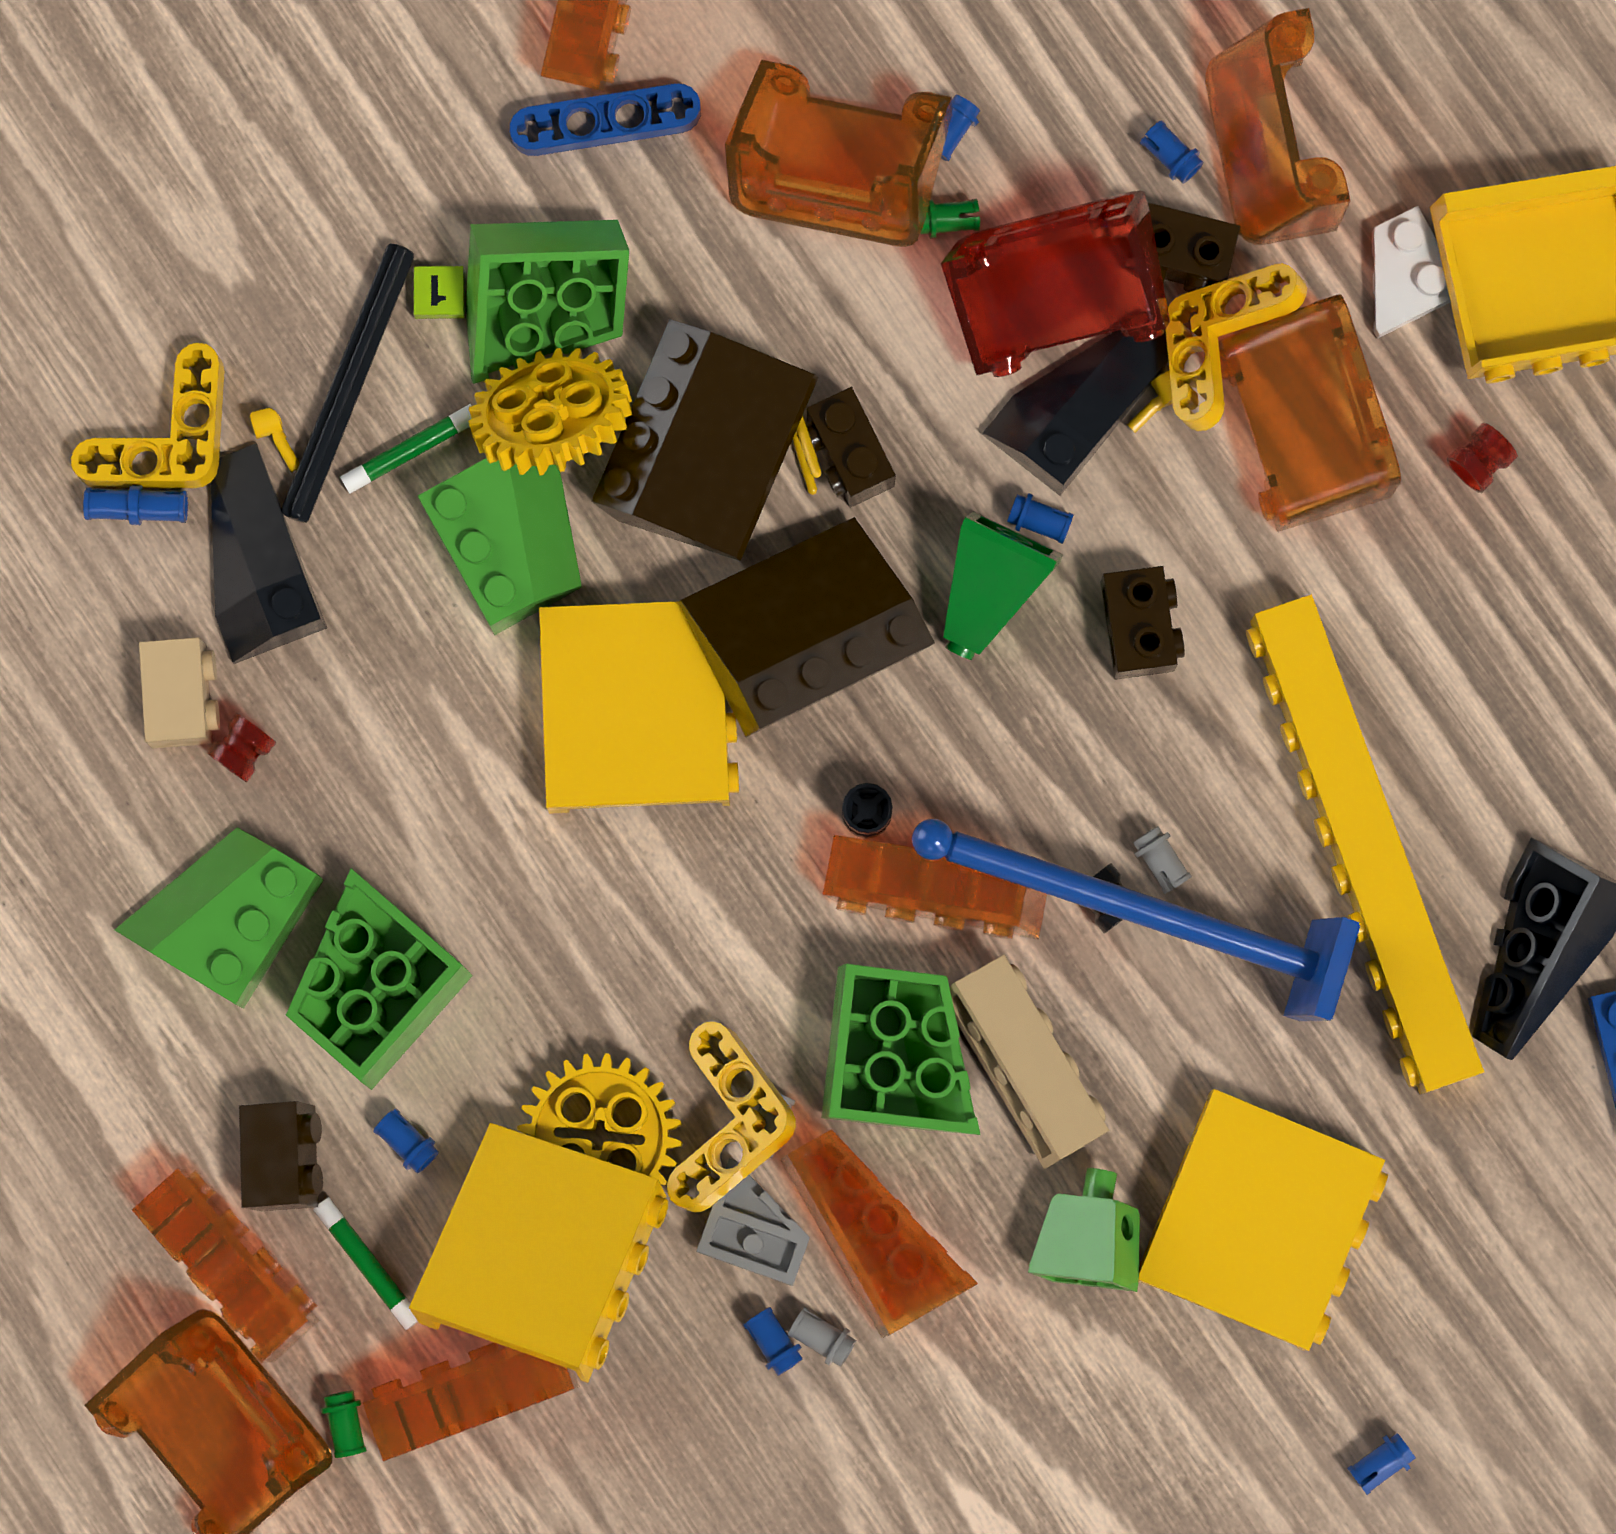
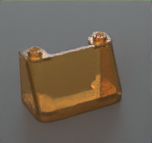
(834, 161)
(1266, 182)
(1311, 414)
(215, 1424)

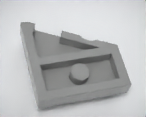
(754, 1233)

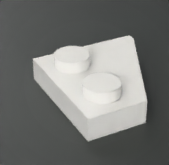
(1406, 272)

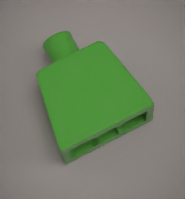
(1090, 1238)

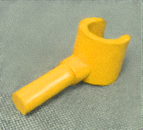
(1163, 389)
(267, 423)

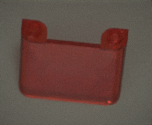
(1057, 281)

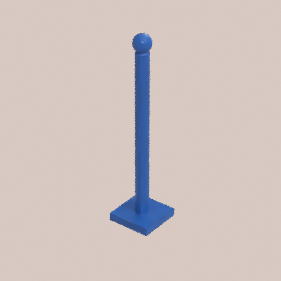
(1317, 967)

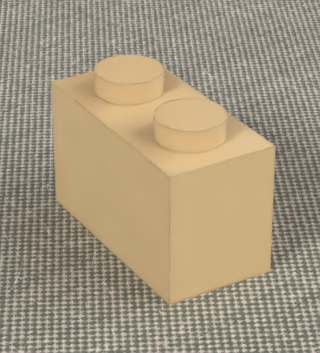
(177, 692)

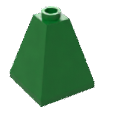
(991, 582)

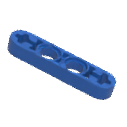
(604, 111)

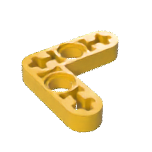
(1213, 322)
(170, 451)
(744, 1128)

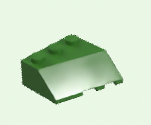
(542, 290)
(506, 538)
(226, 915)
(373, 983)
(896, 1053)

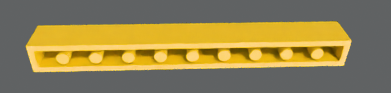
(1364, 844)

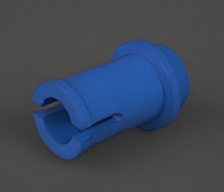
(963, 116)
(1172, 152)
(1039, 518)
(406, 1141)
(773, 1342)
(1382, 1463)

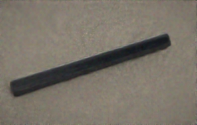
(347, 383)

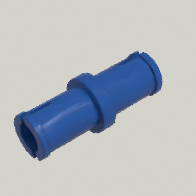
(135, 505)

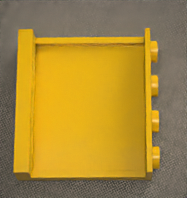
(1531, 272)
(631, 710)
(1262, 1220)
(541, 1250)

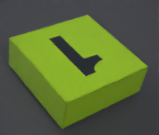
(439, 292)

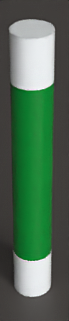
(407, 450)
(366, 1262)

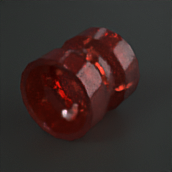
(1482, 457)
(241, 747)

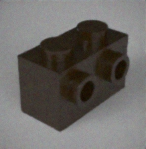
(1192, 247)
(850, 447)
(1140, 622)
(279, 1156)

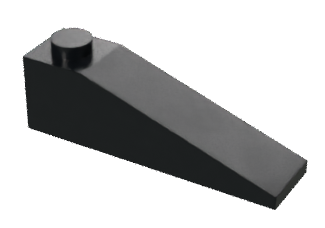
(1074, 408)
(258, 572)
(1552, 933)

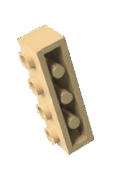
(1026, 1061)

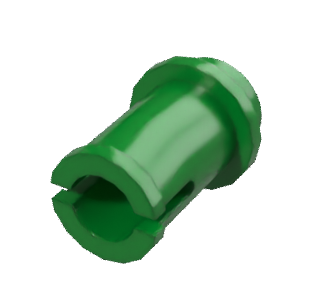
(945, 217)
(344, 1423)

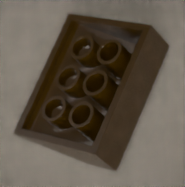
(704, 440)
(804, 625)

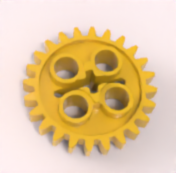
(550, 411)
(605, 1089)

